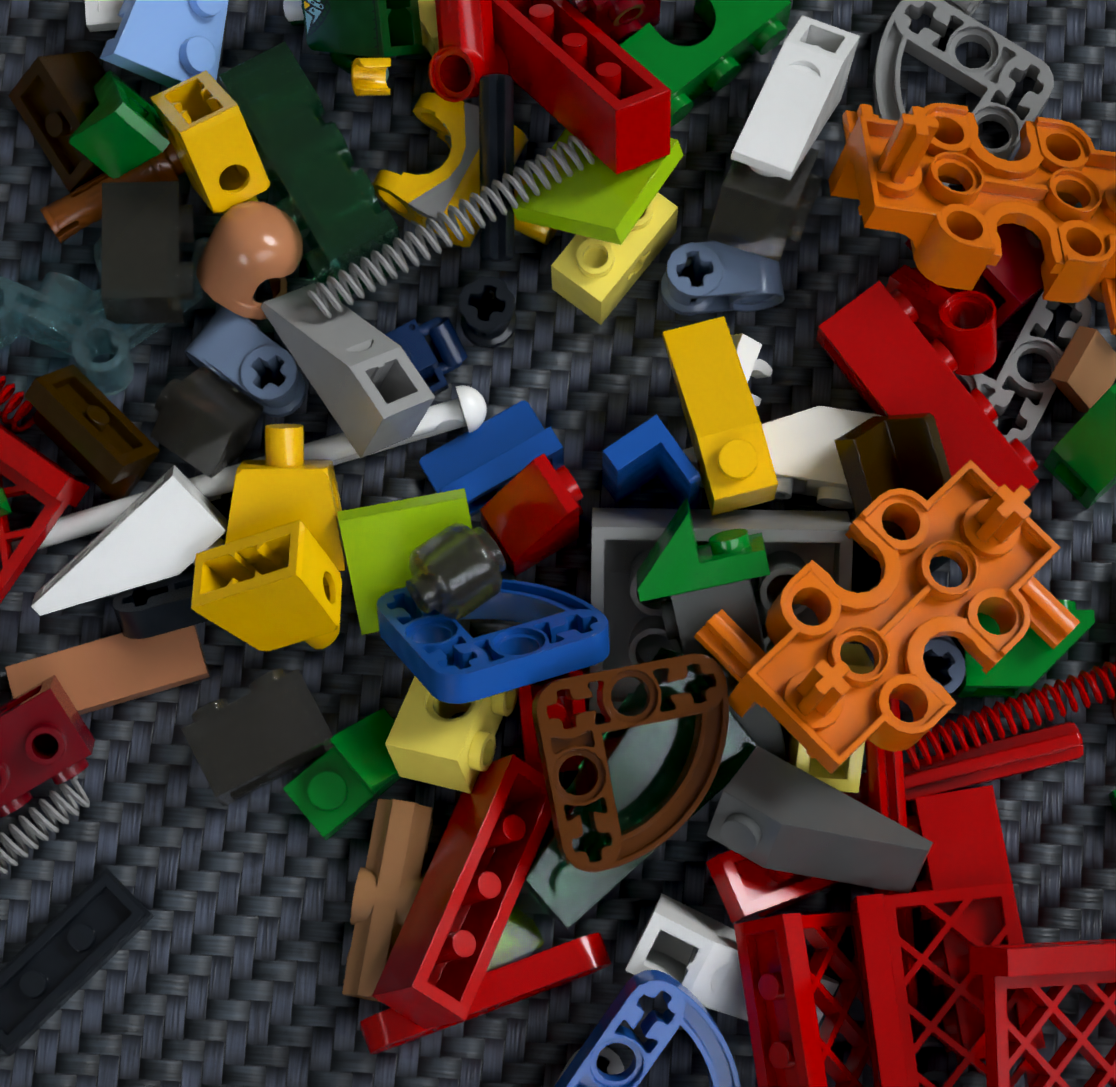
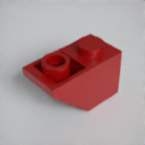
(534, 514)

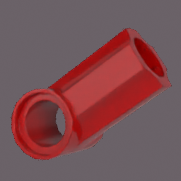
(464, 39)
(960, 319)

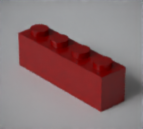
(585, 81)
(905, 374)
(964, 853)
(467, 896)

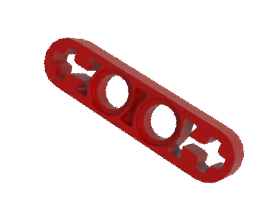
(499, 989)

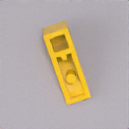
(720, 416)

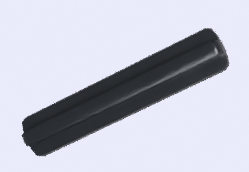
(495, 159)

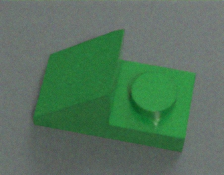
(120, 130)
(682, 566)
(346, 775)

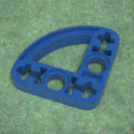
(555, 639)
(659, 1028)

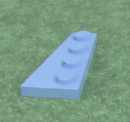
(168, 39)

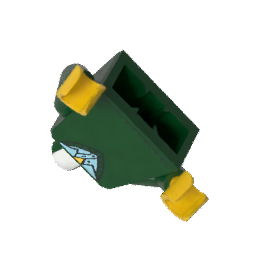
(359, 35)

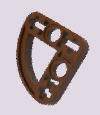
(586, 740)

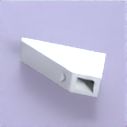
(796, 98)
(807, 455)
(698, 955)

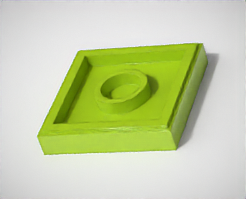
(596, 199)
(382, 537)

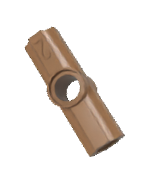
(385, 890)

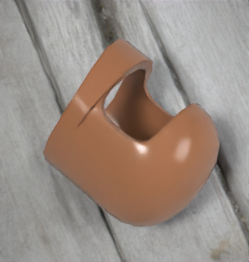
(245, 249)

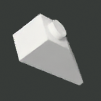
(143, 545)

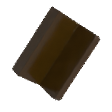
(54, 102)
(91, 430)
(892, 455)

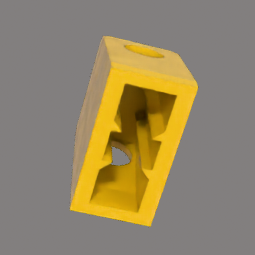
(212, 142)
(286, 491)
(271, 589)

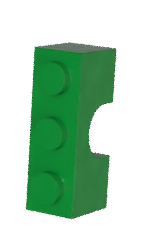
(736, 33)

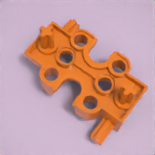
(954, 234)
(837, 709)

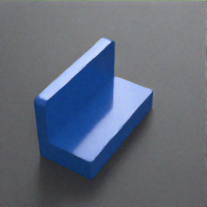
(491, 455)
(644, 455)

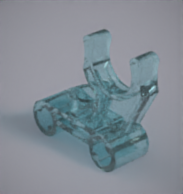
(74, 321)

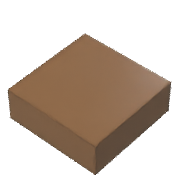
(1085, 368)

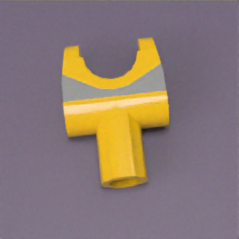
(427, 194)

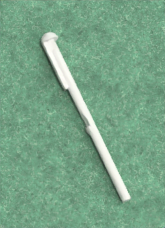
(463, 411)

